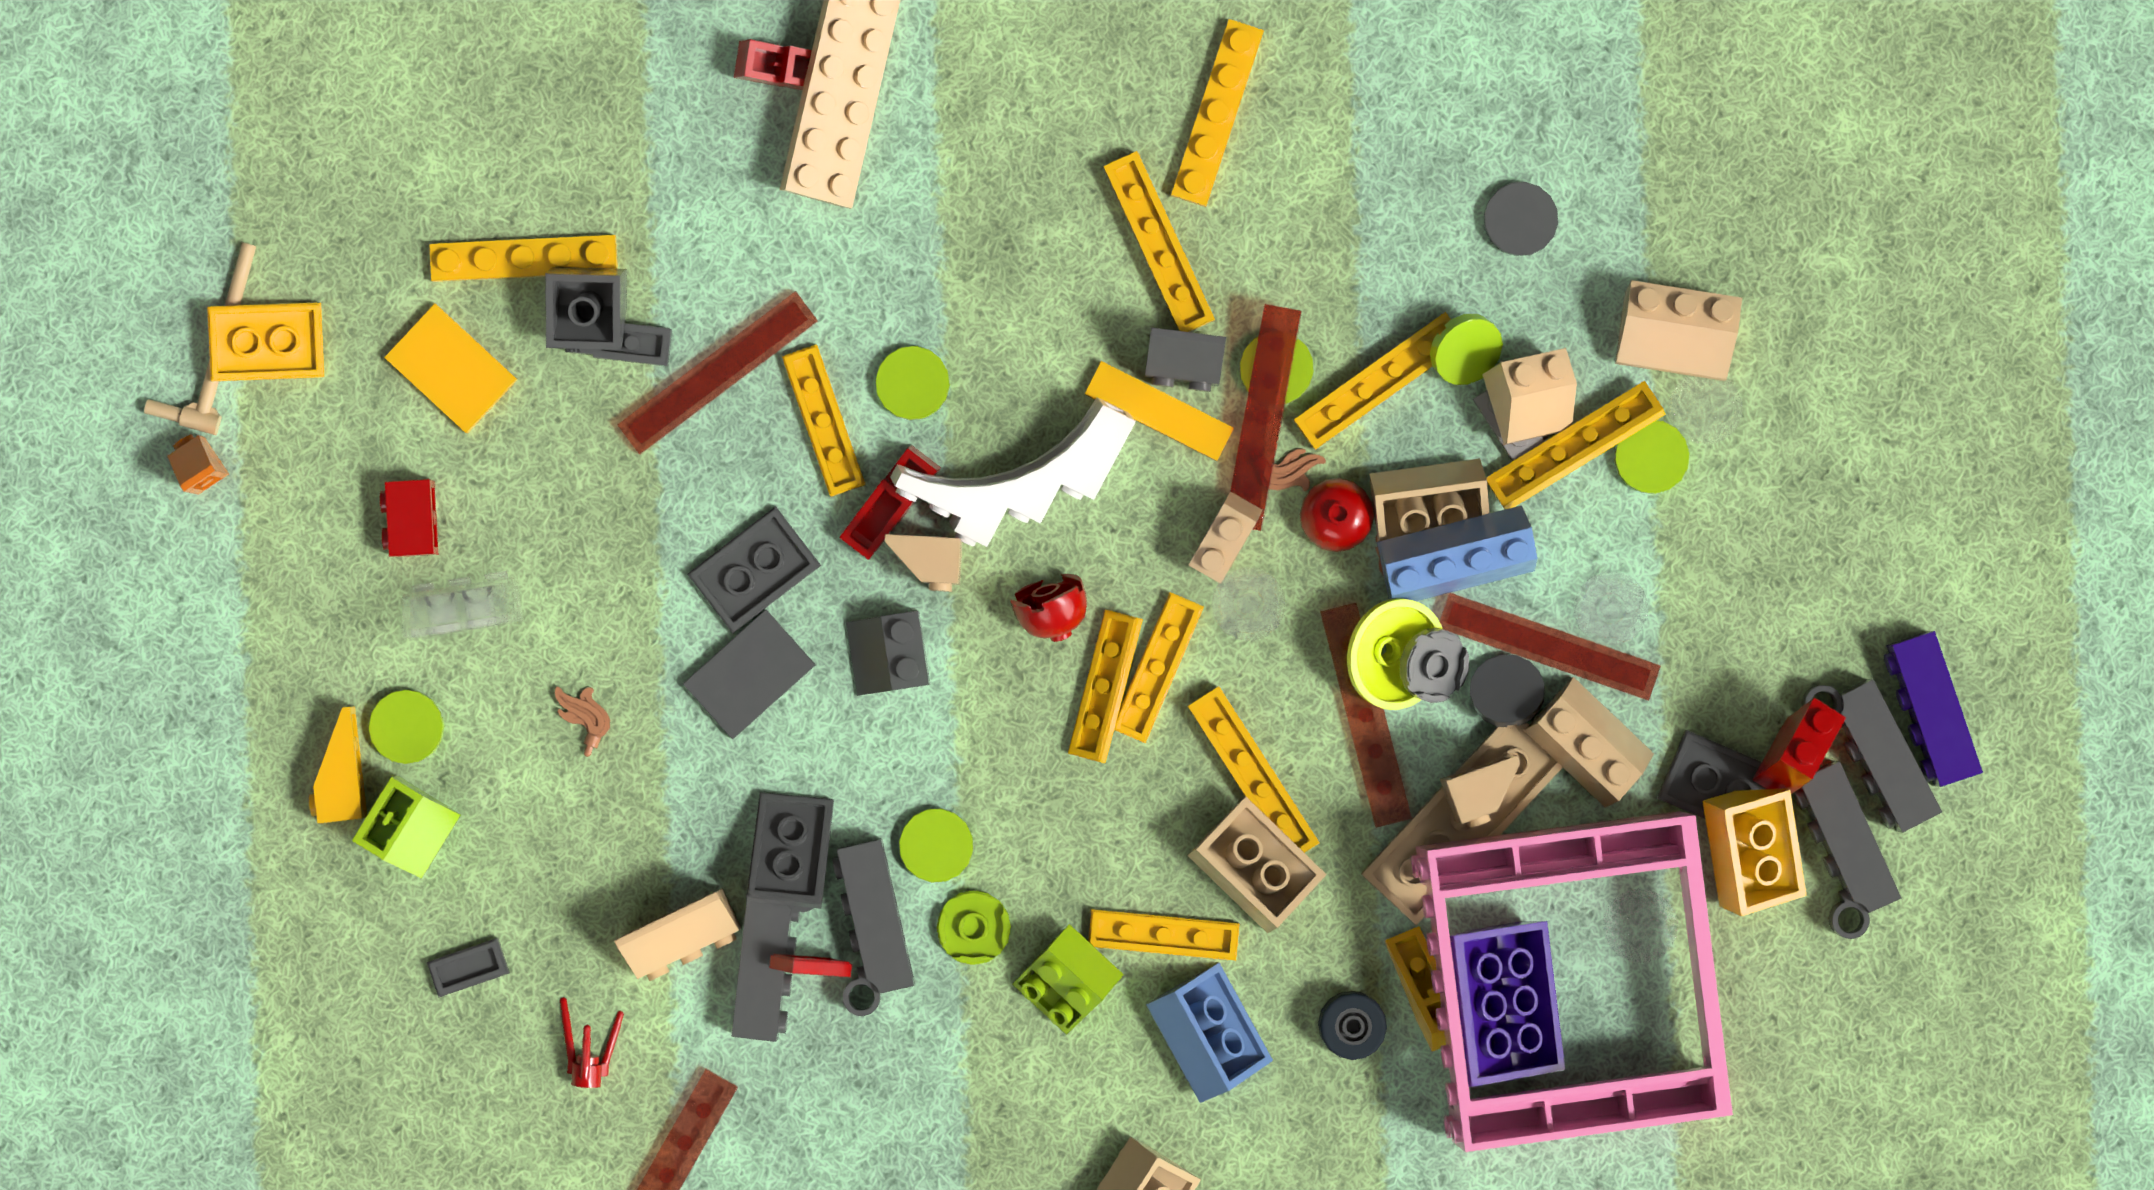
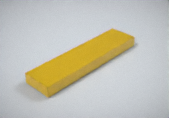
(1160, 411)
(823, 420)
(1157, 667)
(1105, 686)
(1163, 934)

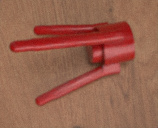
(587, 1069)

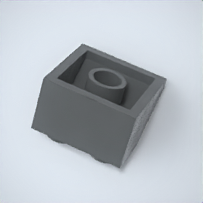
(585, 307)
(1185, 358)
(888, 653)

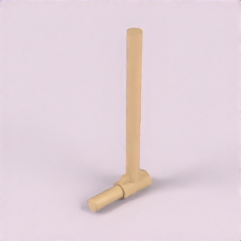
(202, 415)

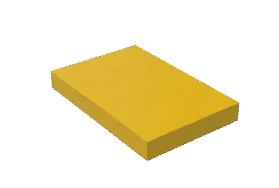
(265, 342)
(451, 368)

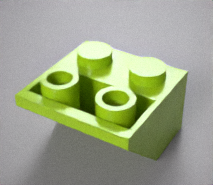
(406, 827)
(1068, 979)

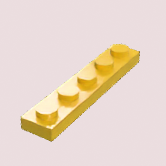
(1217, 113)
(1159, 243)
(519, 257)
(1370, 386)
(1575, 446)
(1250, 766)

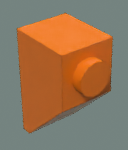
(196, 464)

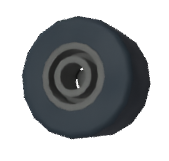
(1343, 1015)

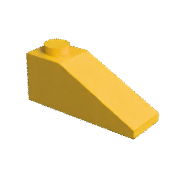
(340, 782)
(1414, 970)

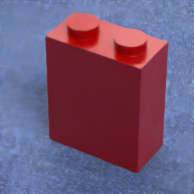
(1799, 747)

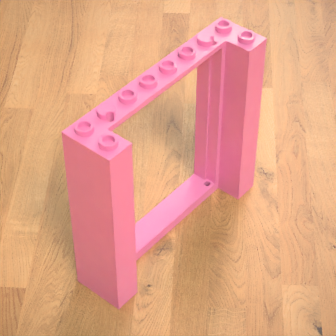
(1561, 857)

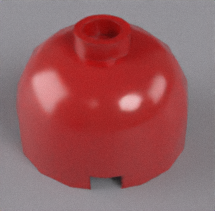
(1336, 515)
(1052, 608)

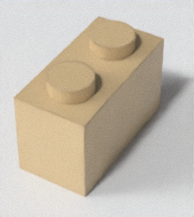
(1225, 537)

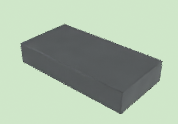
(468, 967)

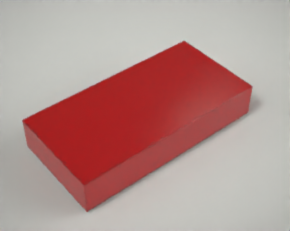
(810, 965)

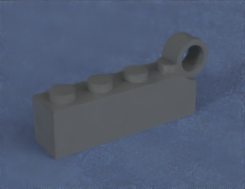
(1883, 755)
(1849, 846)
(876, 922)
(760, 988)

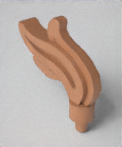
(1292, 469)
(587, 713)

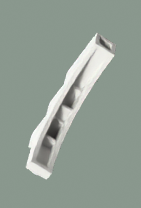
(980, 503)

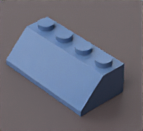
(1458, 555)

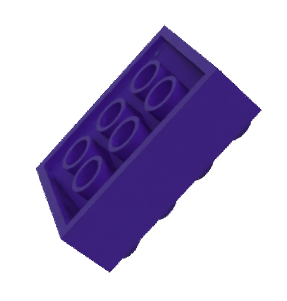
(1507, 1002)

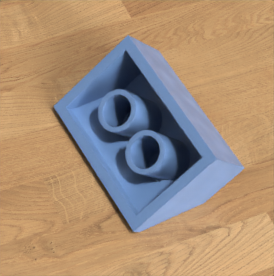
(1209, 1033)

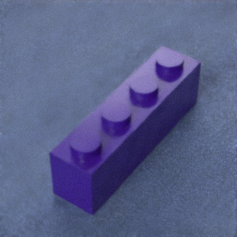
(1933, 709)

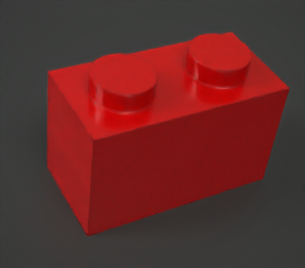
(410, 518)

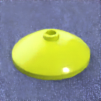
(1378, 675)

